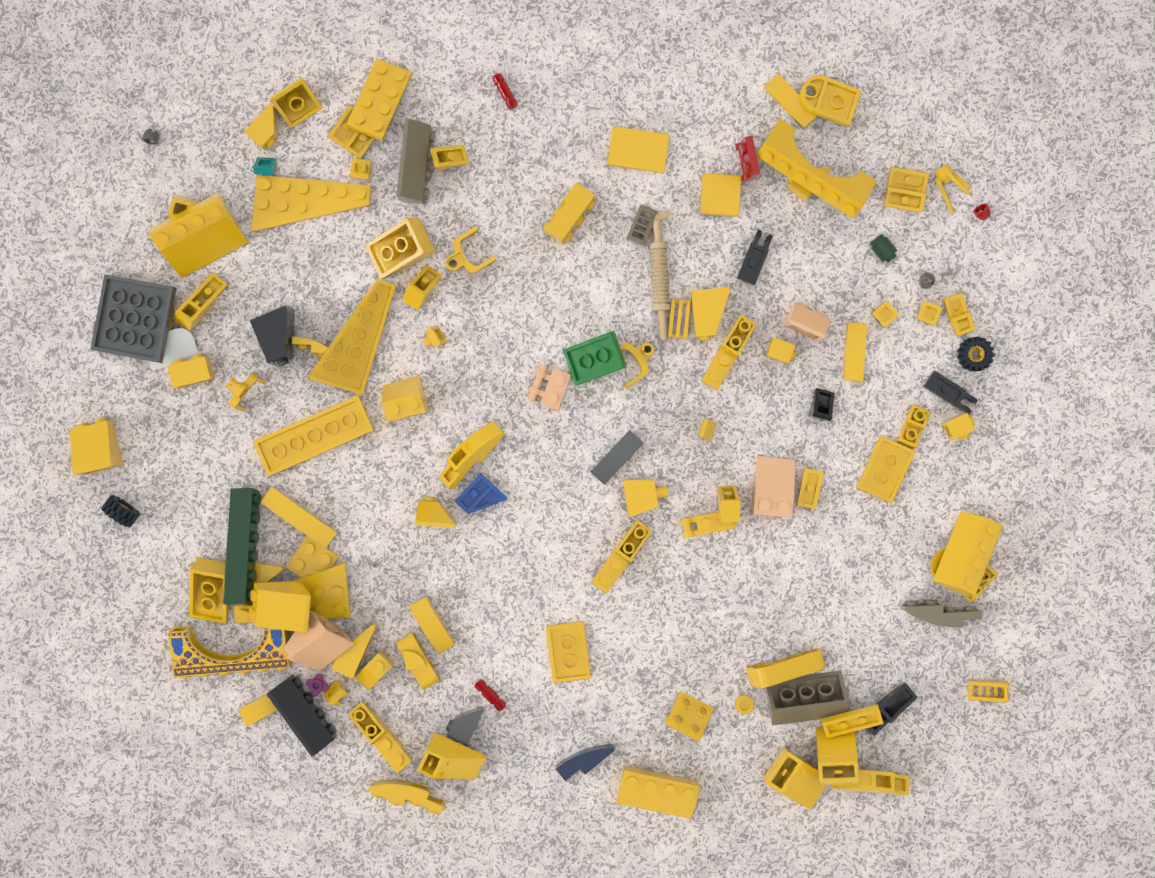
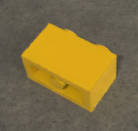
(190, 372)

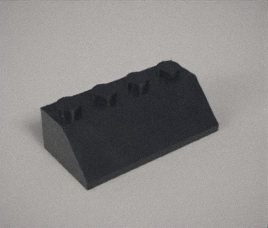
(302, 714)

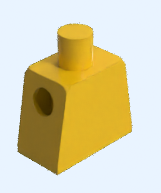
(642, 495)

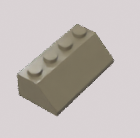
(415, 162)
(807, 698)

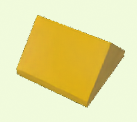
(296, 102)

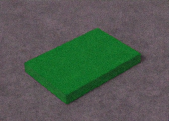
(594, 358)

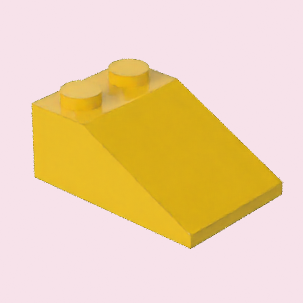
(400, 247)
(207, 591)

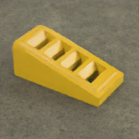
(1004, 684)

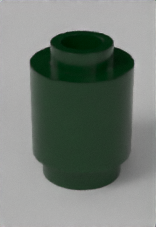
(883, 248)

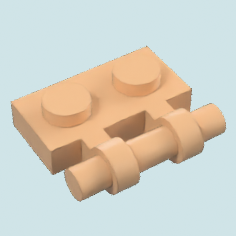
(554, 390)

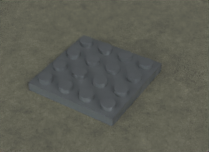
(133, 318)

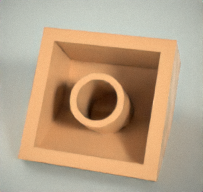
(807, 322)

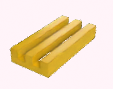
(686, 322)

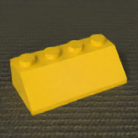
(967, 553)
(658, 792)

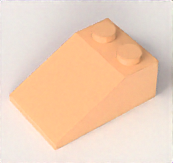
(773, 487)

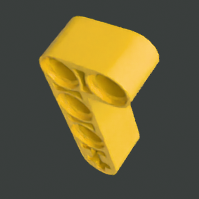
(786, 668)

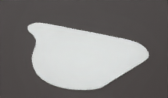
(179, 345)

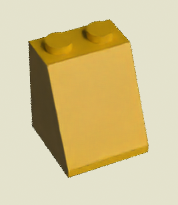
(404, 399)
(94, 447)
(280, 605)

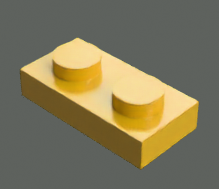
(809, 488)

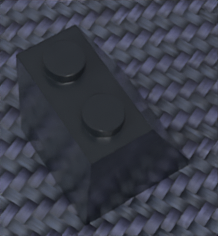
(275, 335)

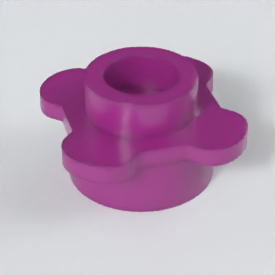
(323, 686)

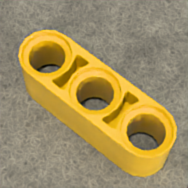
(424, 675)

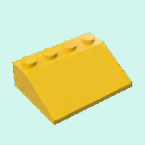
(198, 235)

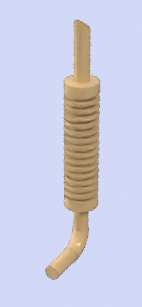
(659, 274)

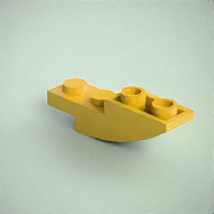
(728, 352)
(468, 452)
(621, 556)
(381, 736)
(879, 783)
(398, 791)

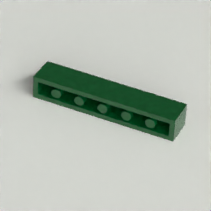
(241, 546)

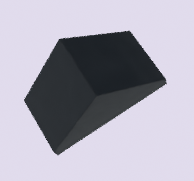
(822, 405)

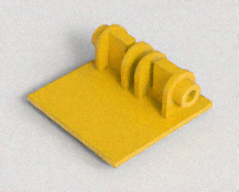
(689, 716)

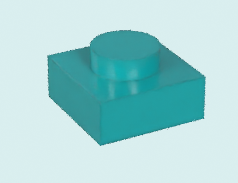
(265, 166)

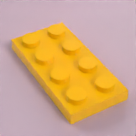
(379, 99)

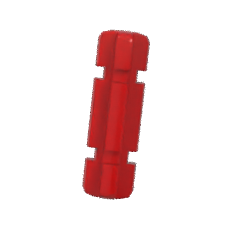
(504, 91)
(490, 695)

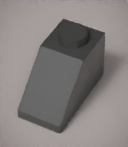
(464, 726)

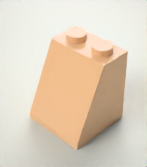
(319, 645)

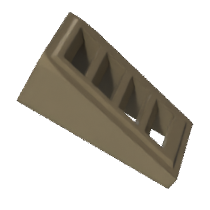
(637, 240)

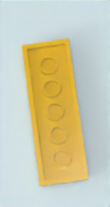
(313, 435)

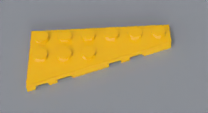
(294, 200)
(352, 351)
(327, 591)

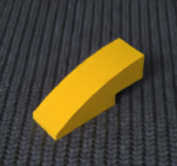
(432, 624)

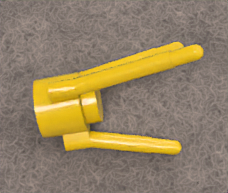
(946, 174)

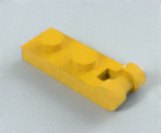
(705, 524)

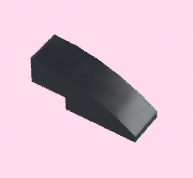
(893, 705)

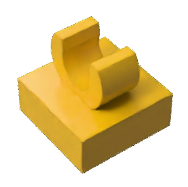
(360, 169)
(435, 337)
(335, 693)

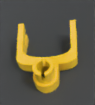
(460, 259)
(640, 356)
(240, 389)

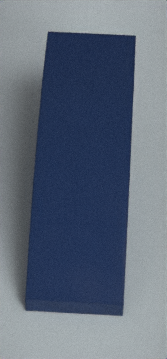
(584, 760)

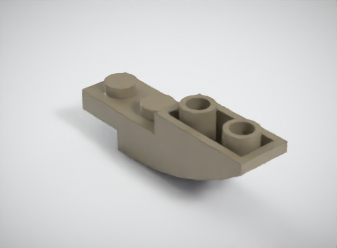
(933, 613)

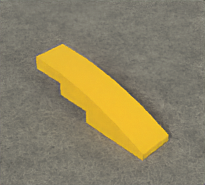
(298, 516)

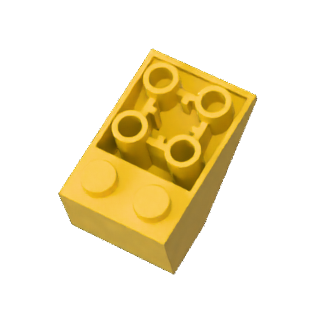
(837, 759)
(450, 760)
(794, 778)

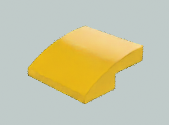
(349, 139)
(906, 189)
(720, 194)

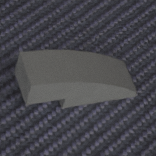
(617, 457)

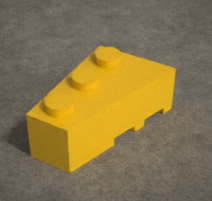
(569, 214)

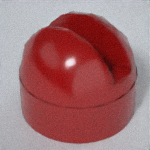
(986, 211)

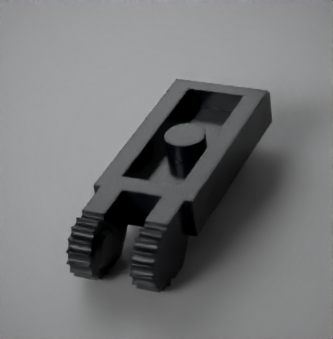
(754, 259)
(948, 391)

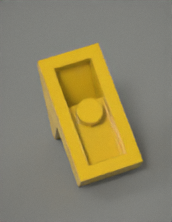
(449, 157)

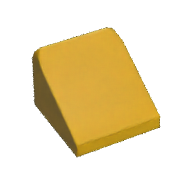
(707, 429)

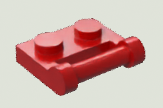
(748, 158)

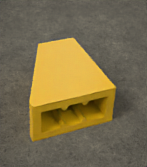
(708, 310)

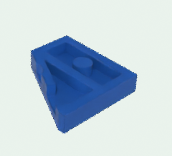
(479, 495)

